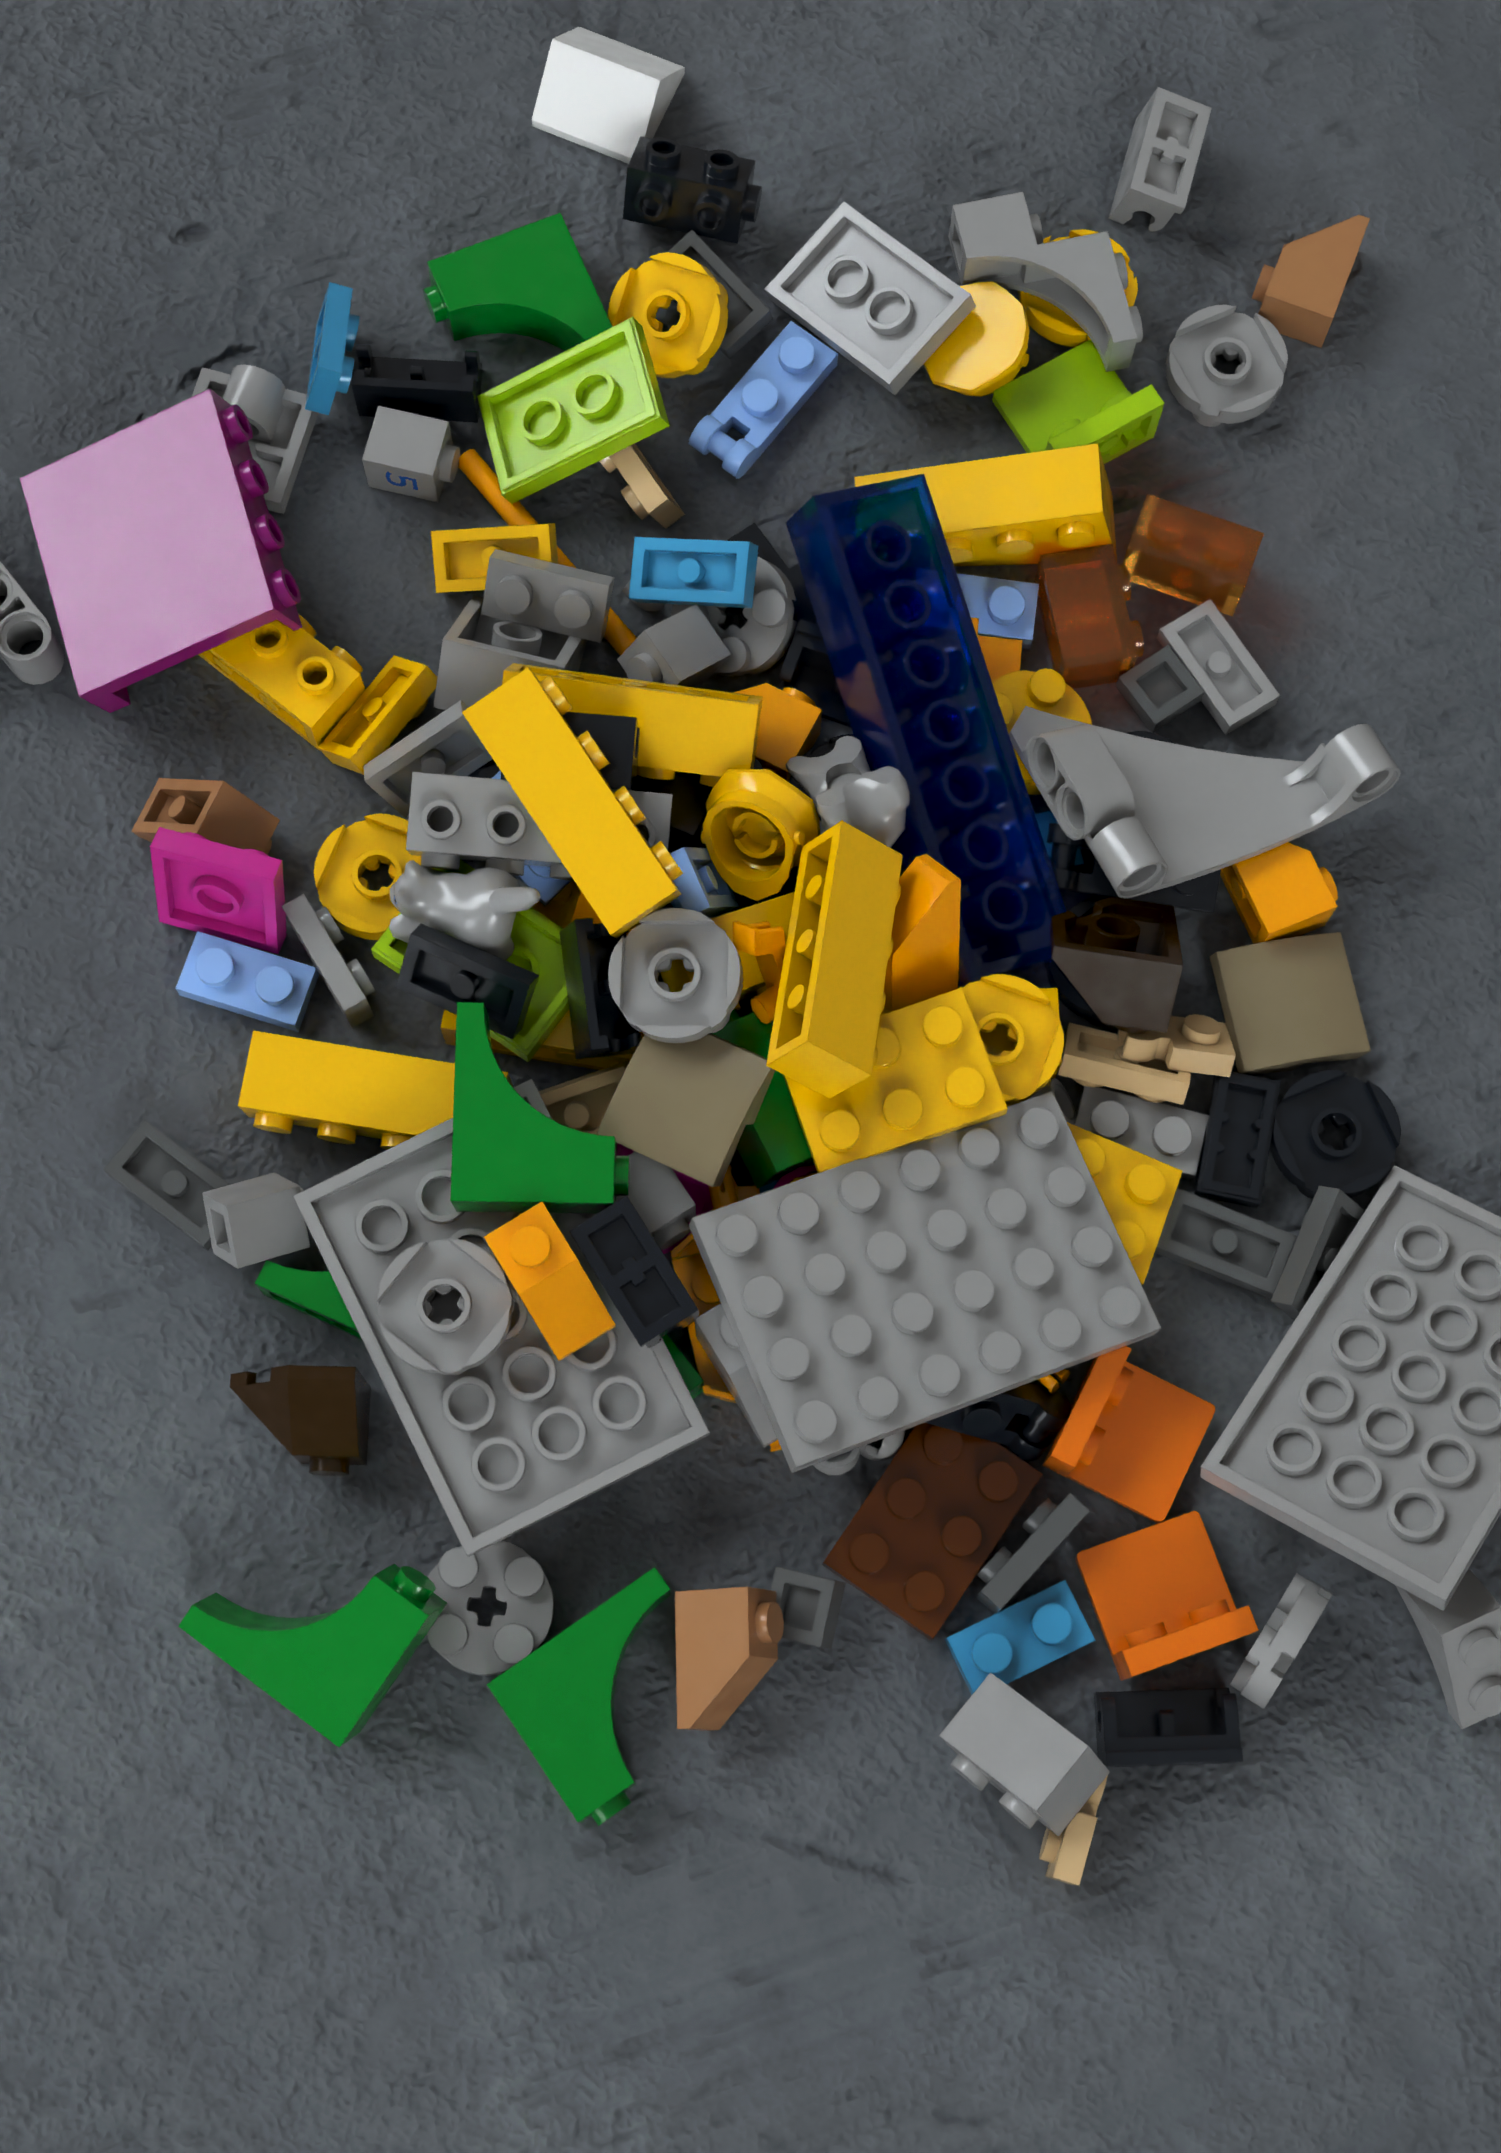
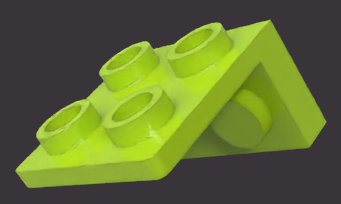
(1078, 404)

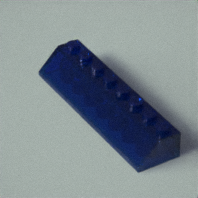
(930, 710)

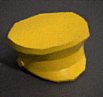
(985, 346)
(757, 830)

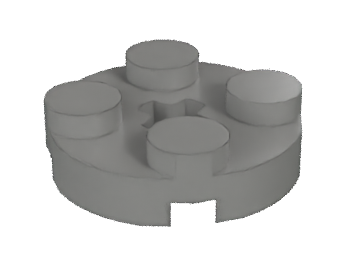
(1219, 396)
(768, 626)
(649, 949)
(440, 1268)
(511, 1636)
(1281, 1640)

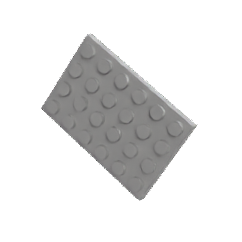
(922, 1280)
(1386, 1396)
(522, 1426)

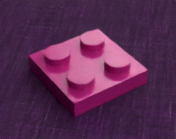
(219, 889)

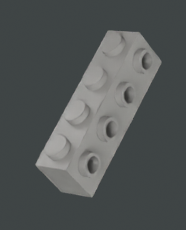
(488, 822)

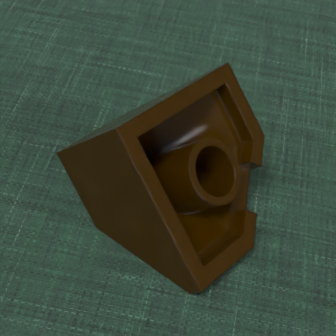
(1122, 961)
(313, 1413)

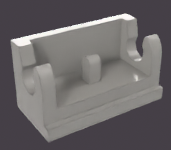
(1161, 159)

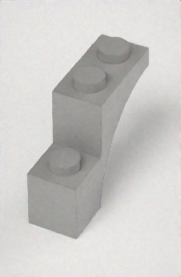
(1079, 275)
(1463, 1648)

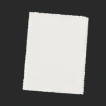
(603, 93)

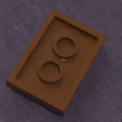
(931, 1523)

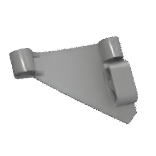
(1183, 811)

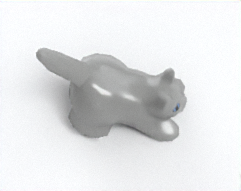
(851, 792)
(465, 906)

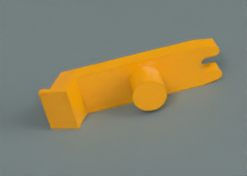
(769, 948)

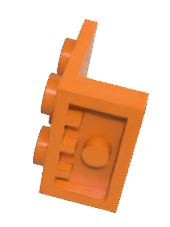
(1130, 1435)
(1161, 1595)

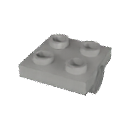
(277, 421)

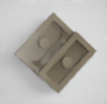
(1289, 1003)
(688, 1103)

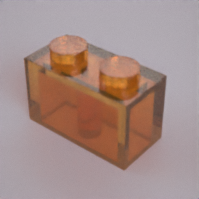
(1191, 554)
(1087, 615)

